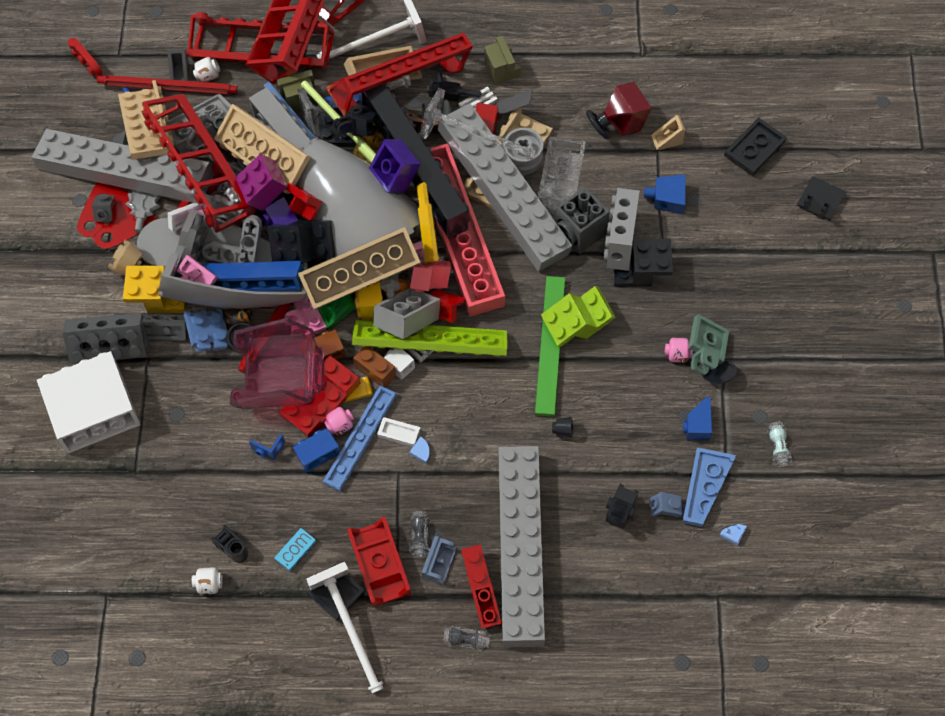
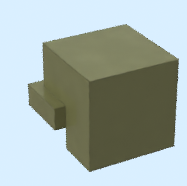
(500, 61)
(289, 85)

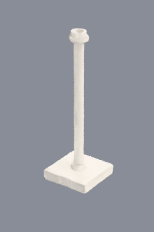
(412, 21)
(328, 579)

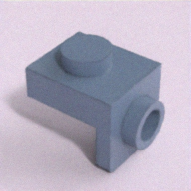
(666, 504)

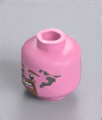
(678, 350)
(339, 421)

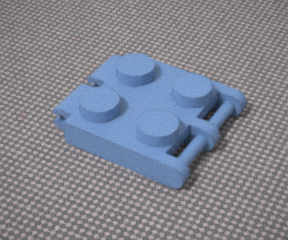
(206, 330)

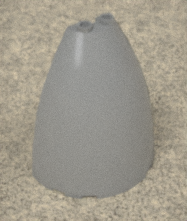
(354, 198)
(197, 293)

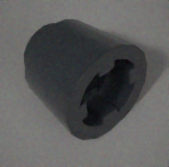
(563, 427)

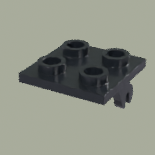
(821, 198)

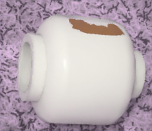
(206, 69)
(207, 580)

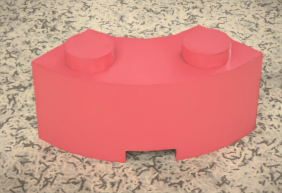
(430, 276)

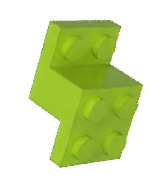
(578, 316)

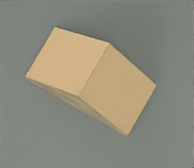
(669, 134)

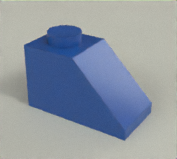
(698, 422)

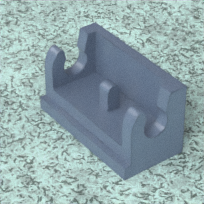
(439, 560)

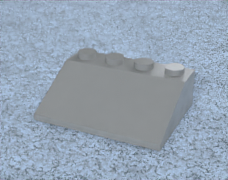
(215, 107)

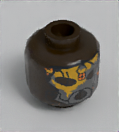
(235, 316)

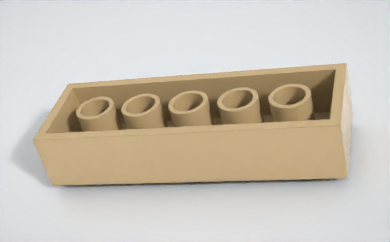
(359, 268)

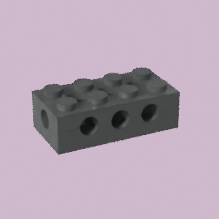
(120, 334)

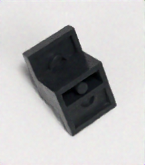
(301, 241)
(647, 260)

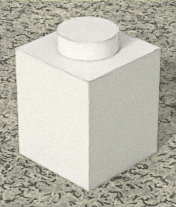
(402, 361)

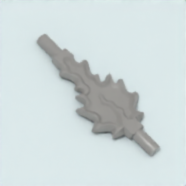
(215, 202)
(142, 206)

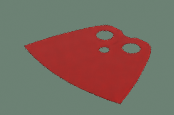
(123, 222)

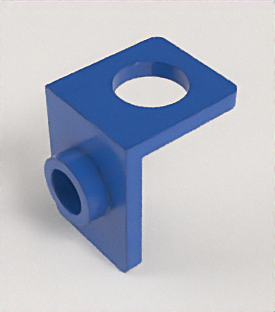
(264, 452)

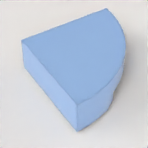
(421, 450)
(733, 533)

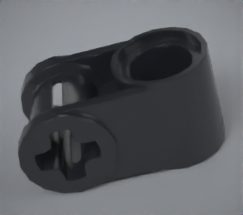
(228, 542)

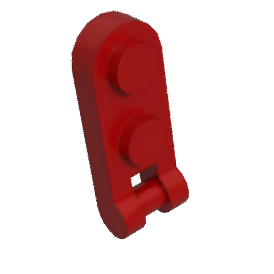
(84, 57)

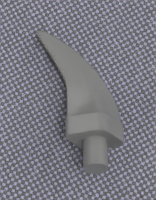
(390, 285)

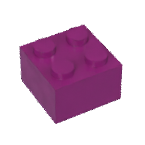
(261, 182)

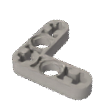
(242, 251)

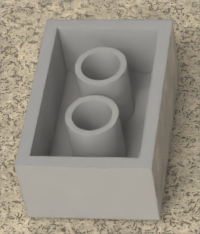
(406, 313)

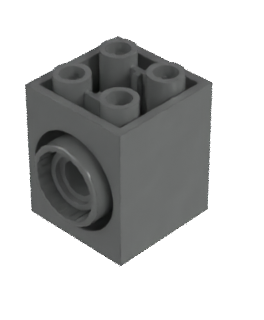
(582, 220)

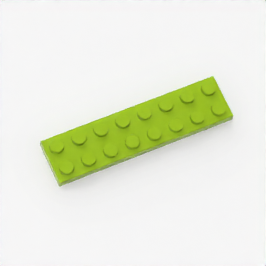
(435, 338)

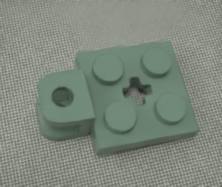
(707, 353)

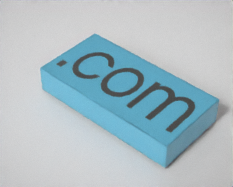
(295, 549)

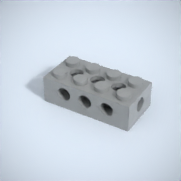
(621, 229)

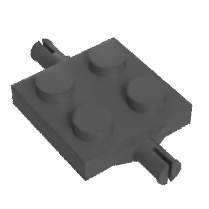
(194, 239)

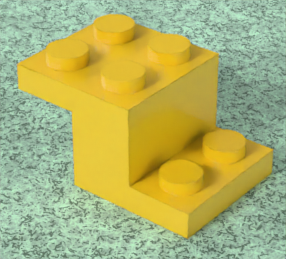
(143, 287)

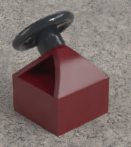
(625, 111)

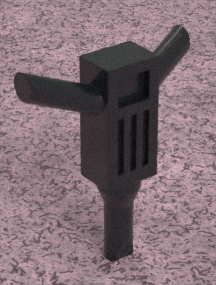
(452, 89)

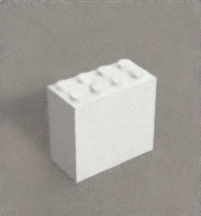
(88, 402)

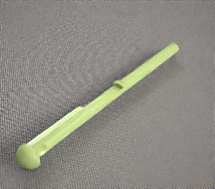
(363, 147)

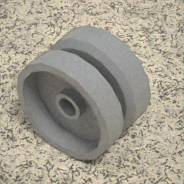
(525, 137)

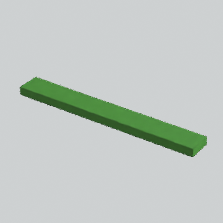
(549, 353)

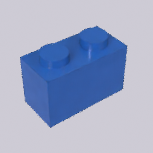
(316, 450)

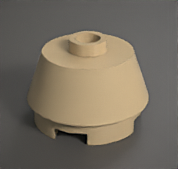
(126, 256)

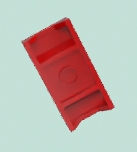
(337, 387)
(379, 563)

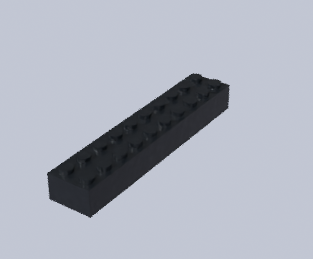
(393, 124)

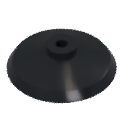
(722, 373)

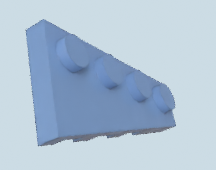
(706, 480)

